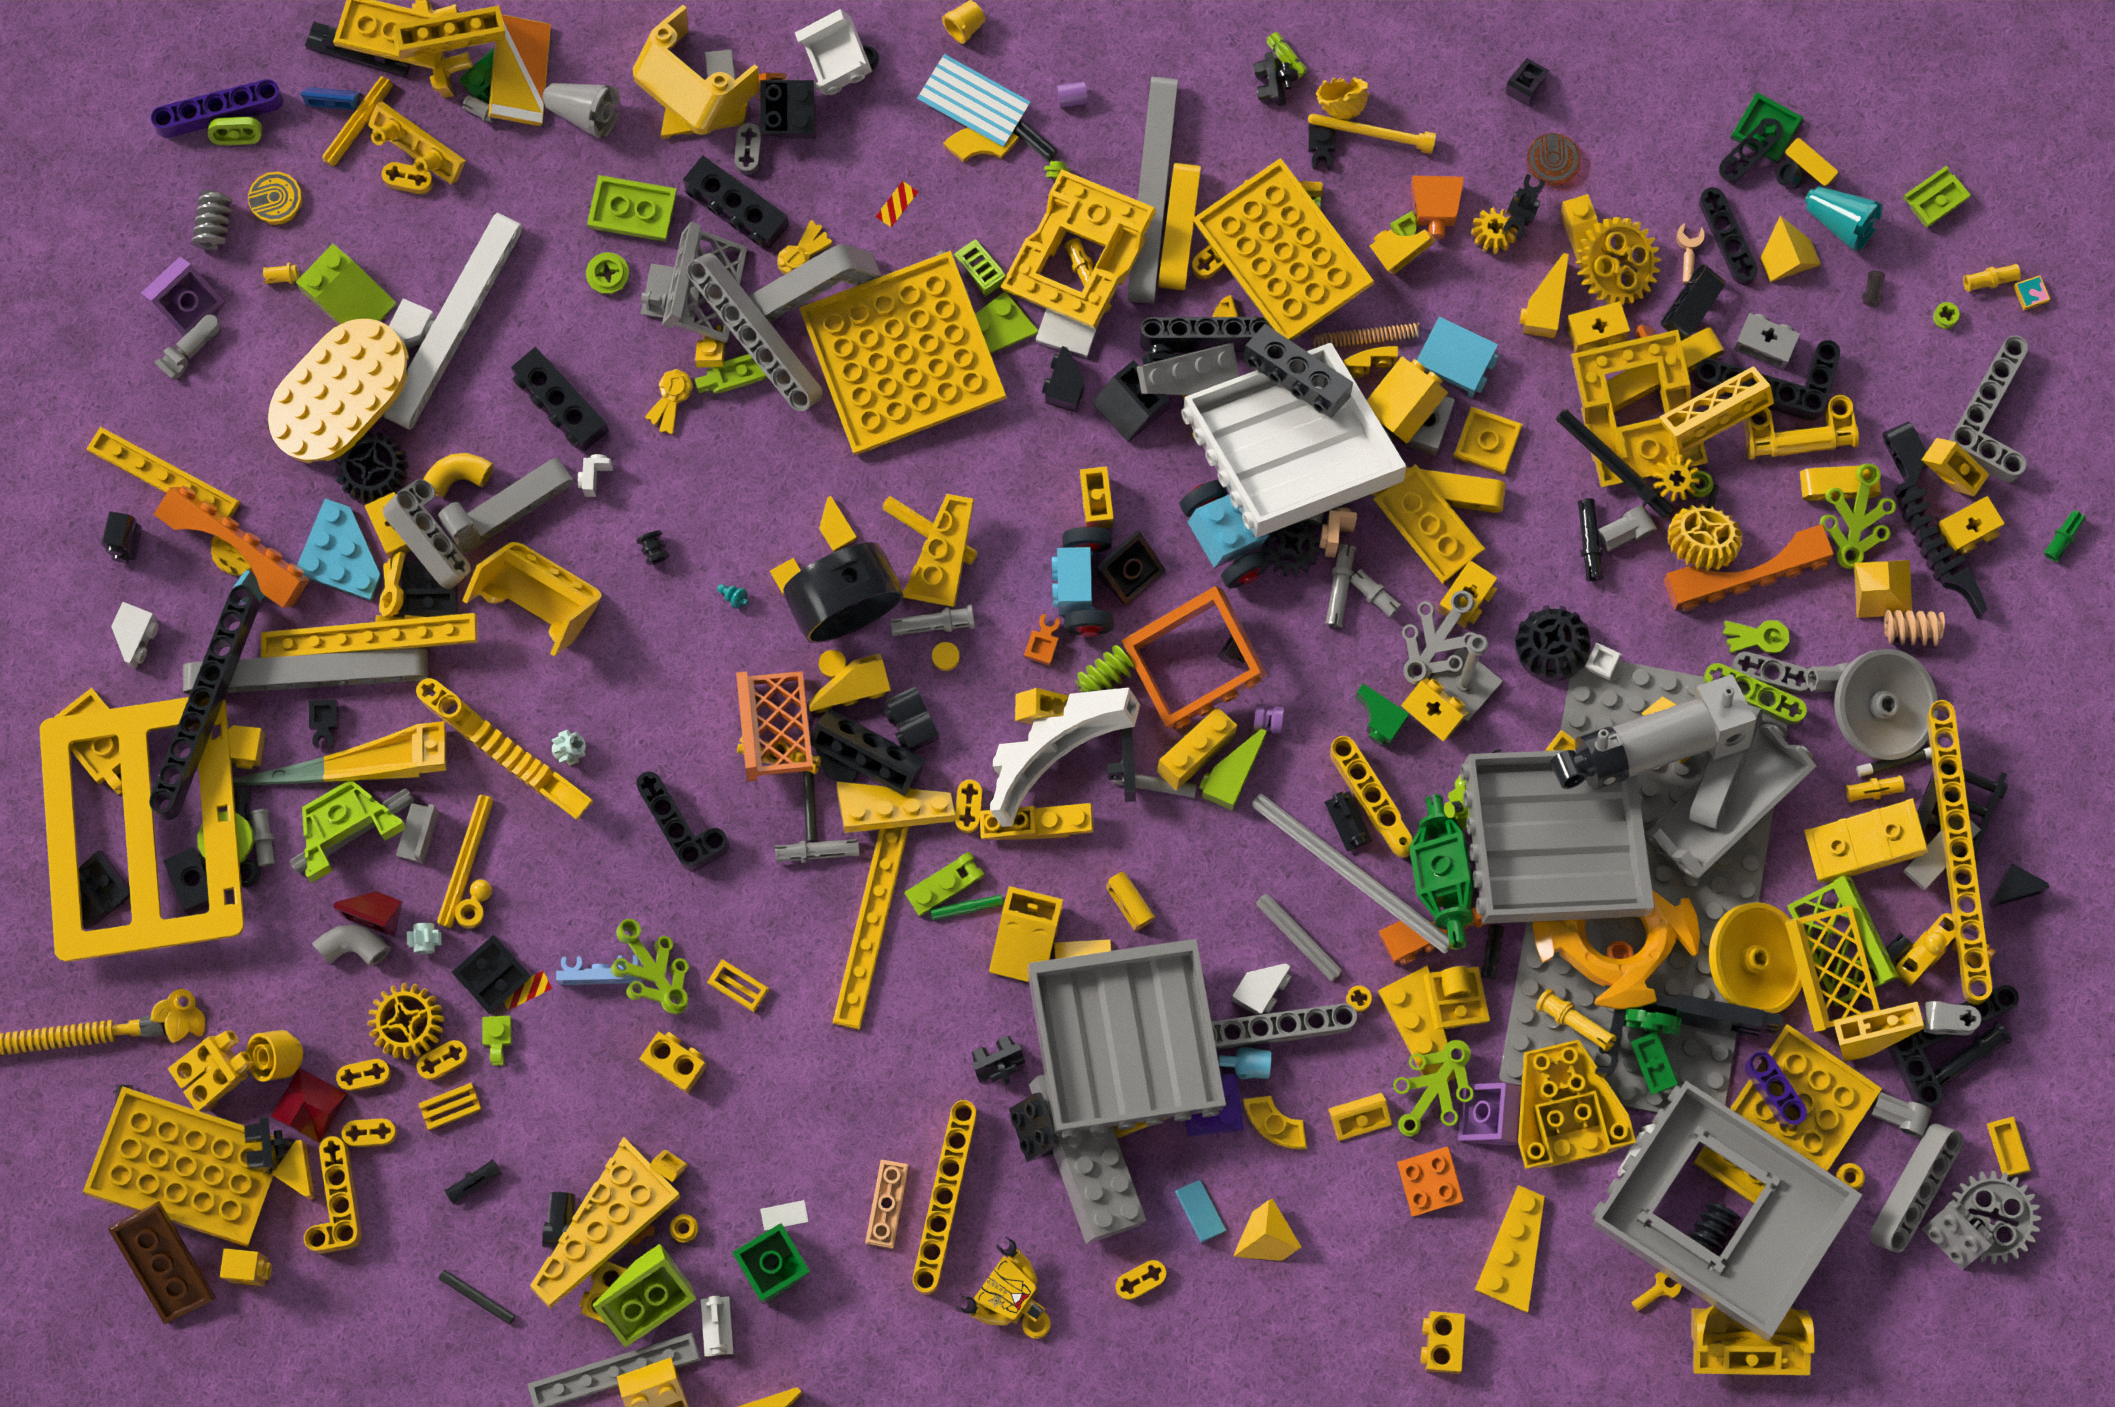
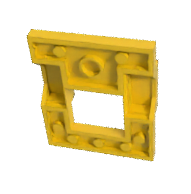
(1095, 215)
(1644, 442)

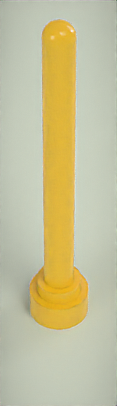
(1422, 141)

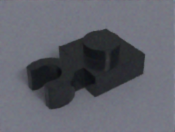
(1322, 141)
(323, 717)

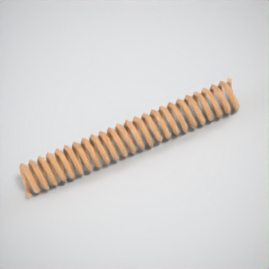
(1355, 334)

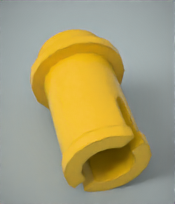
(281, 274)

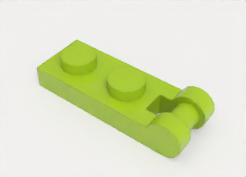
(943, 884)

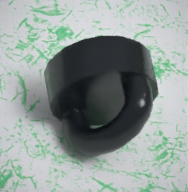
(1790, 174)

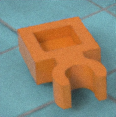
(1042, 644)

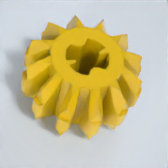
(1485, 235)
(1669, 484)

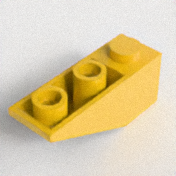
(857, 680)

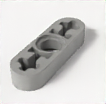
(1790, 684)

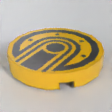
(275, 198)

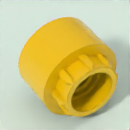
(274, 1055)

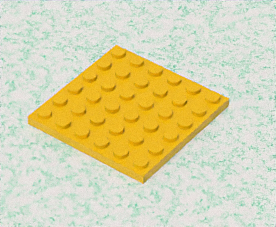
(902, 353)

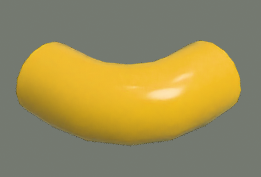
(458, 467)

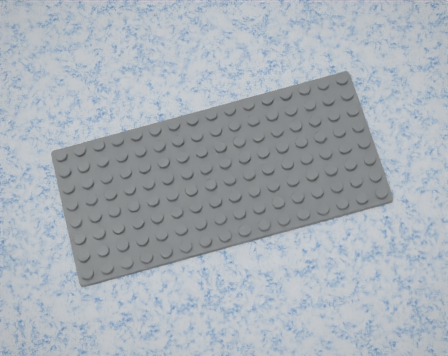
(1733, 880)

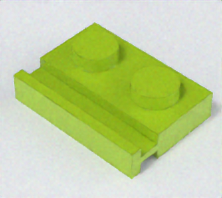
(1936, 196)

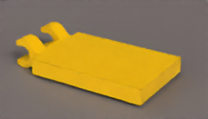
(97, 756)

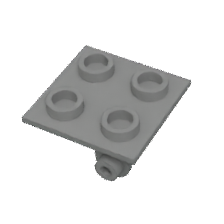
(657, 292)
(1957, 1235)

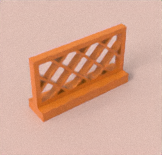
(750, 720)

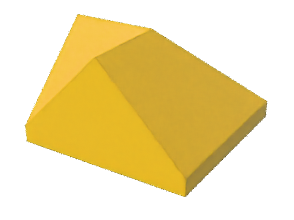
(1882, 587)

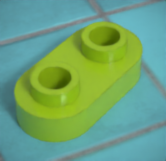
(235, 131)

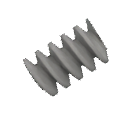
(209, 220)

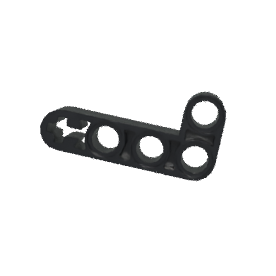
(674, 819)

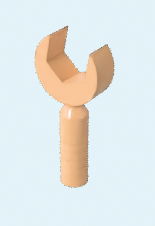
(1689, 256)

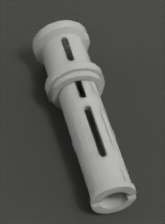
(946, 620)

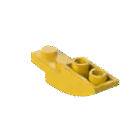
(1040, 823)

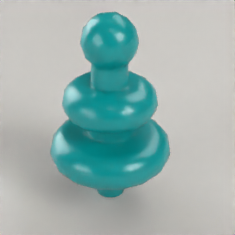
(736, 596)

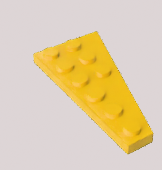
(610, 1216)

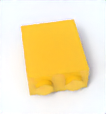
(1406, 398)

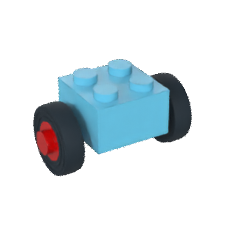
(1223, 534)
(1073, 575)

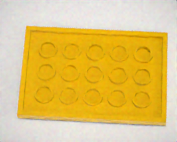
(1283, 251)
(1834, 1103)
(183, 1161)

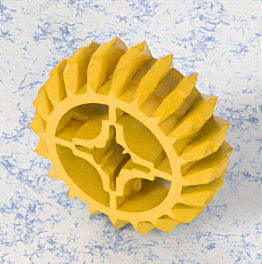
(1698, 537)
(394, 1024)

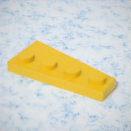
(879, 807)
(1410, 1011)

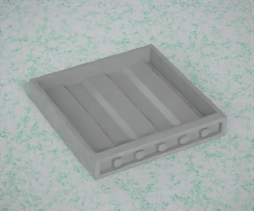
(1550, 847)
(1126, 1038)

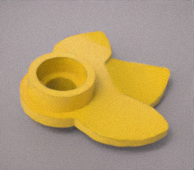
(179, 1019)

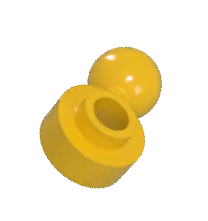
(480, 891)

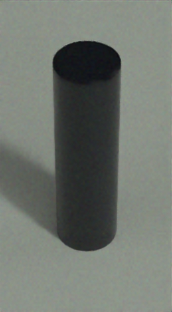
(1713, 495)

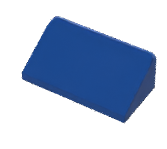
(331, 98)

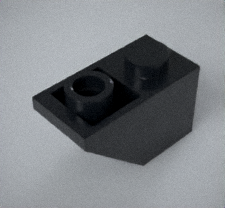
(1066, 382)

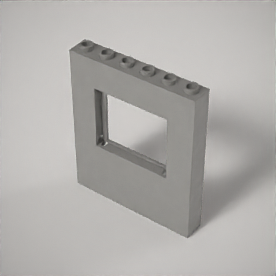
(1775, 1243)

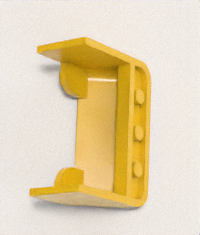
(691, 99)
(537, 586)

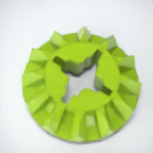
(615, 264)

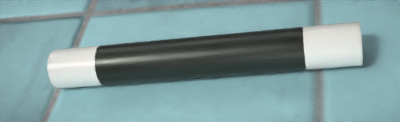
(1883, 765)

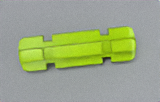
(1285, 53)

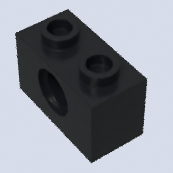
(180, 869)

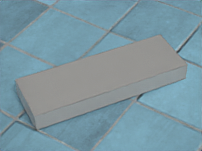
(1926, 868)

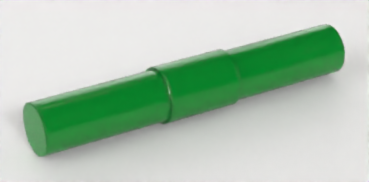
(967, 907)

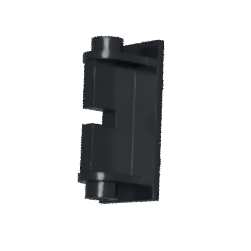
(1348, 820)

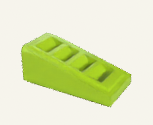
(991, 284)

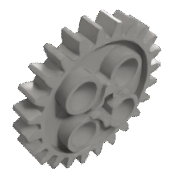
(1999, 1192)

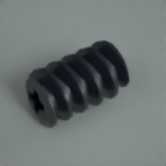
(1713, 1226)

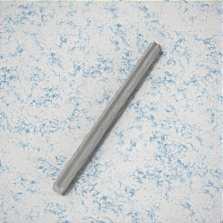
(1352, 873)

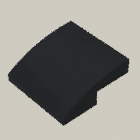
(424, 594)
(100, 889)
(491, 974)

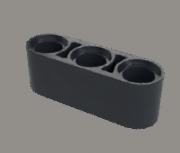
(1693, 302)

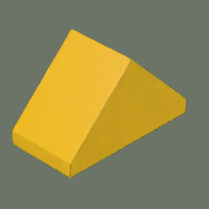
(296, 1171)

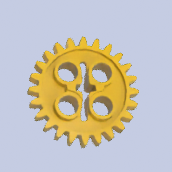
(1628, 239)

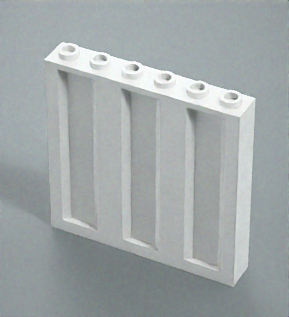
(1284, 455)

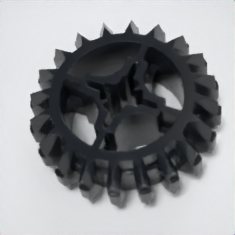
(392, 474)

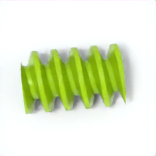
(1105, 672)

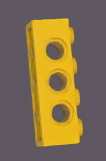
(448, 32)

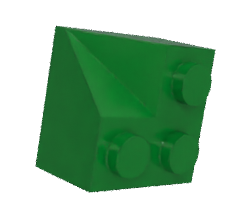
(771, 1263)

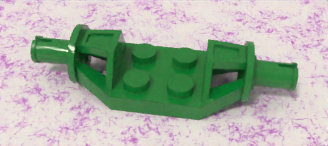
(1443, 871)

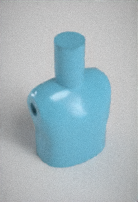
(1248, 1063)

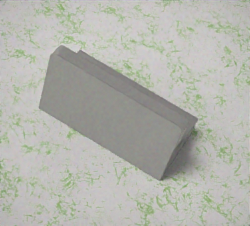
(419, 832)

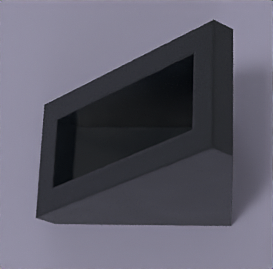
(2017, 885)

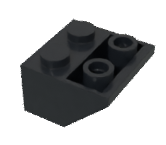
(788, 108)
(1125, 404)

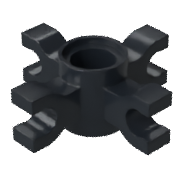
(1523, 207)

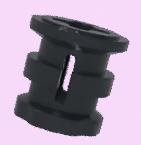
(653, 547)

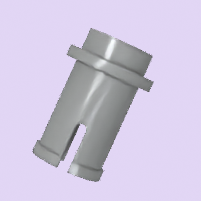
(477, 108)

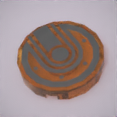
(1553, 159)

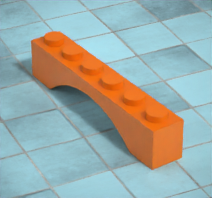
(275, 577)
(1693, 585)
(1404, 943)

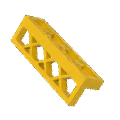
(1721, 413)

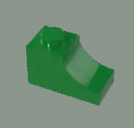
(1384, 716)

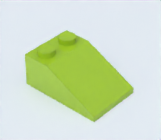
(344, 289)
(644, 1296)

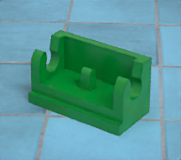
(1655, 1063)

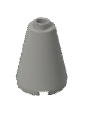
(584, 105)

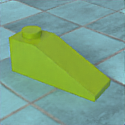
(1230, 774)

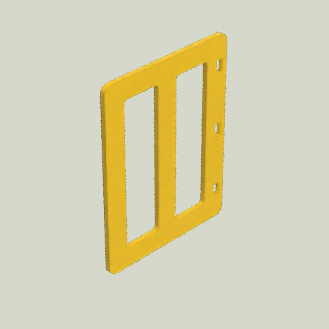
(147, 927)

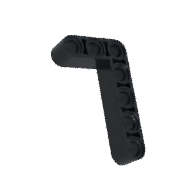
(1800, 394)
(1918, 1043)

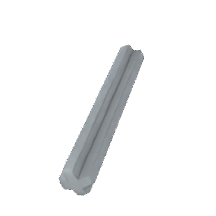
(1299, 937)

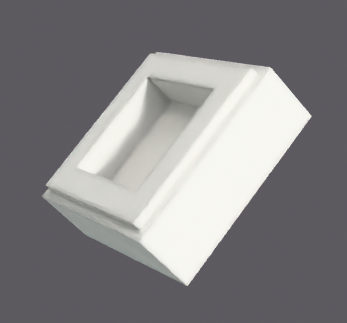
(1602, 661)

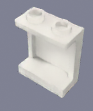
(834, 52)

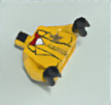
(1007, 1291)

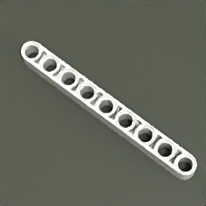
(454, 319)

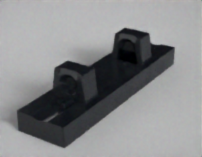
(321, 41)
(1125, 770)

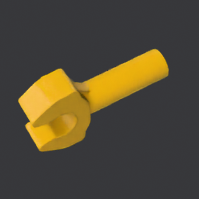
(1656, 1291)

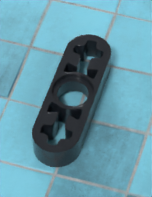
(1759, 130)

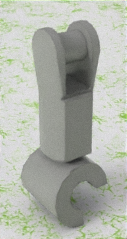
(174, 361)

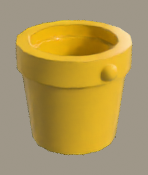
(963, 21)

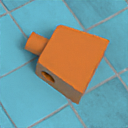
(1436, 201)

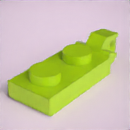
(733, 375)

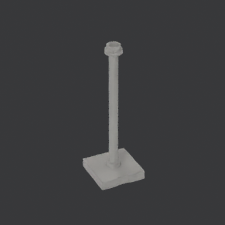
(1475, 681)

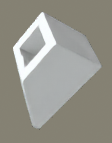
(133, 631)
(1259, 988)

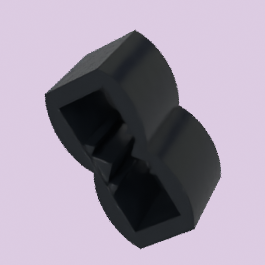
(121, 536)
(911, 720)

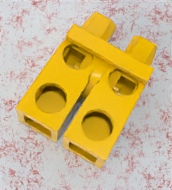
(211, 1070)

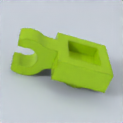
(497, 1034)

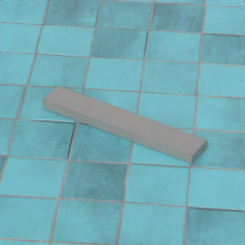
(603, 1374)

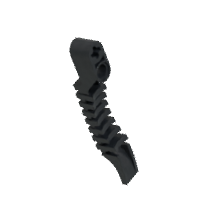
(1907, 453)

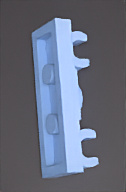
(597, 975)

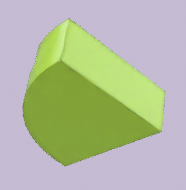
(1405, 225)

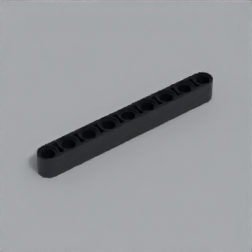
(207, 714)

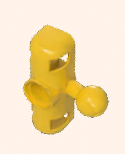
(1926, 950)

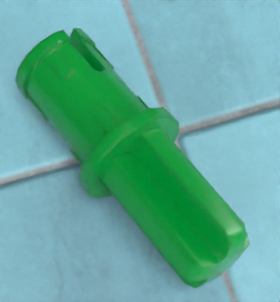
(2064, 536)

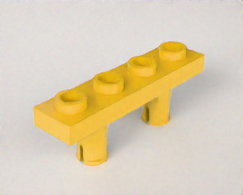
(440, 80)
(427, 151)

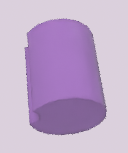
(1072, 94)

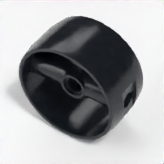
(843, 592)

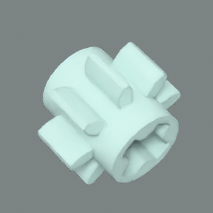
(568, 747)
(424, 938)

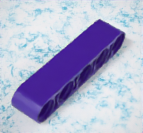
(204, 105)

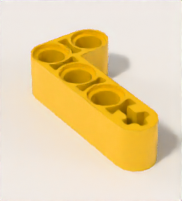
(334, 1194)

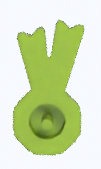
(1769, 636)

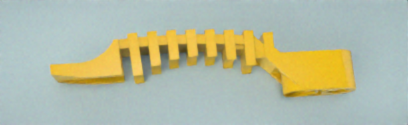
(502, 749)

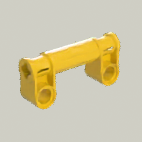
(1839, 431)

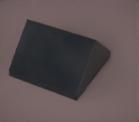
(1130, 568)

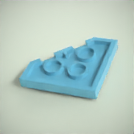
(339, 553)

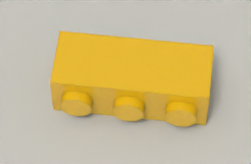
(1196, 748)

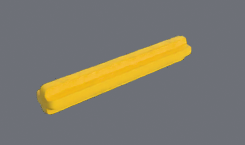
(357, 121)
(918, 523)

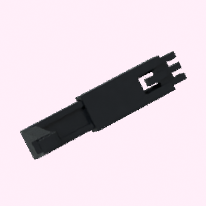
(1701, 1014)

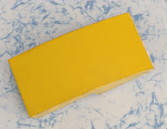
(1361, 362)

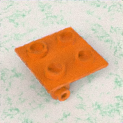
(1430, 1181)

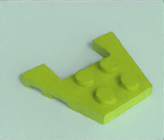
(339, 816)

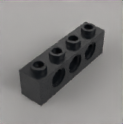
(707, 174)
(1292, 358)
(536, 365)
(867, 752)

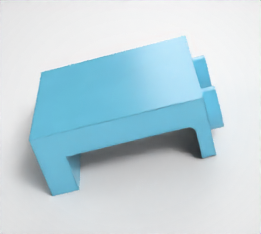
(1458, 356)

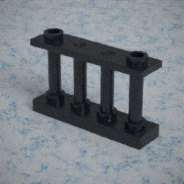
(1928, 817)

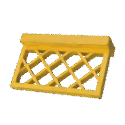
(1808, 974)

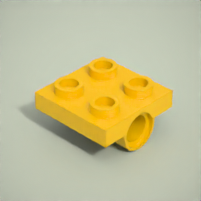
(1456, 997)

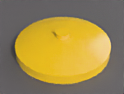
(1754, 958)

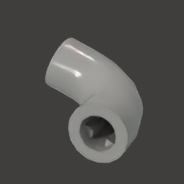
(352, 939)

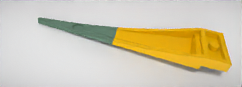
(394, 756)

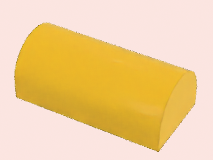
(1129, 901)

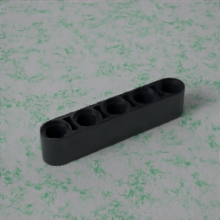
(1193, 329)

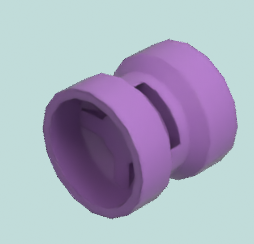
(1262, 717)

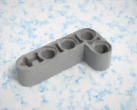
(424, 535)

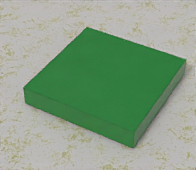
(1759, 110)

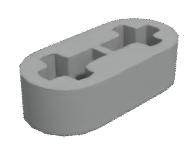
(742, 149)

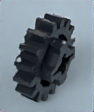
(1297, 556)

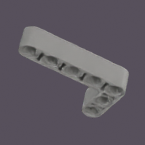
(814, 277)
(1984, 409)
(506, 507)

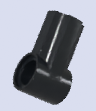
(559, 1218)

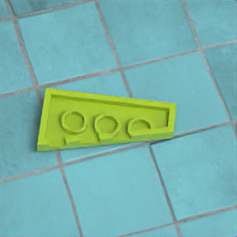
(1004, 323)

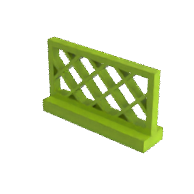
(1870, 939)

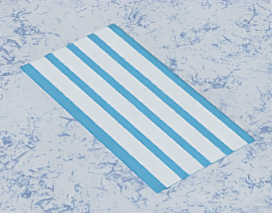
(973, 100)

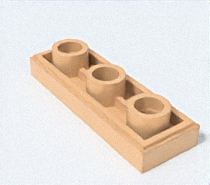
(884, 1221)

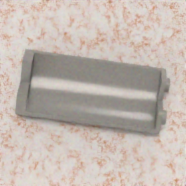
(1765, 779)

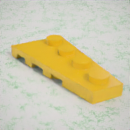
(942, 556)
(1513, 1255)

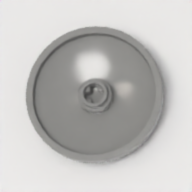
(1885, 704)

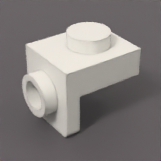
(588, 478)

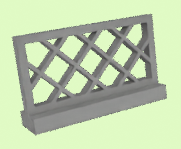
(680, 285)

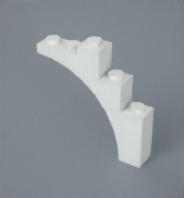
(1053, 737)

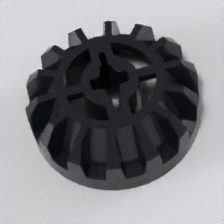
(1553, 661)

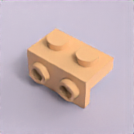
(1338, 521)

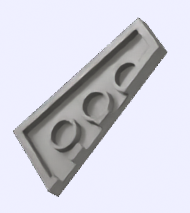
(1189, 372)

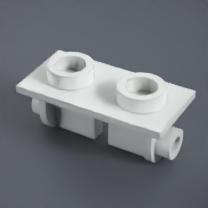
(717, 1326)

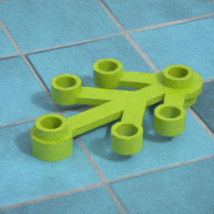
(1857, 520)
(652, 970)
(1436, 1084)

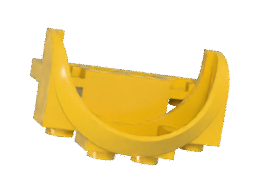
(1746, 1352)

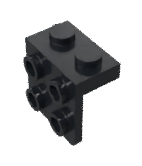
(1034, 1127)

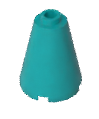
(1845, 215)

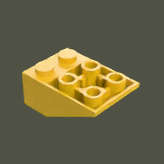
(1025, 932)

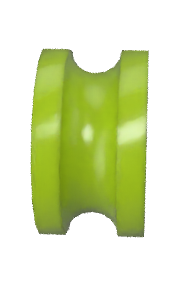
(1949, 308)

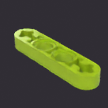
(1758, 688)

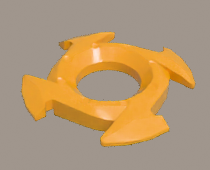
(1625, 975)

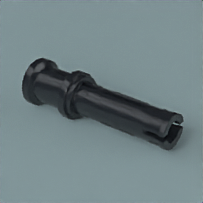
(1981, 1048)

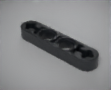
(1732, 234)

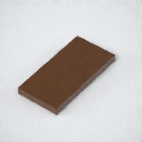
(161, 1262)

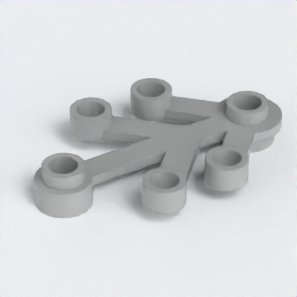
(1436, 640)

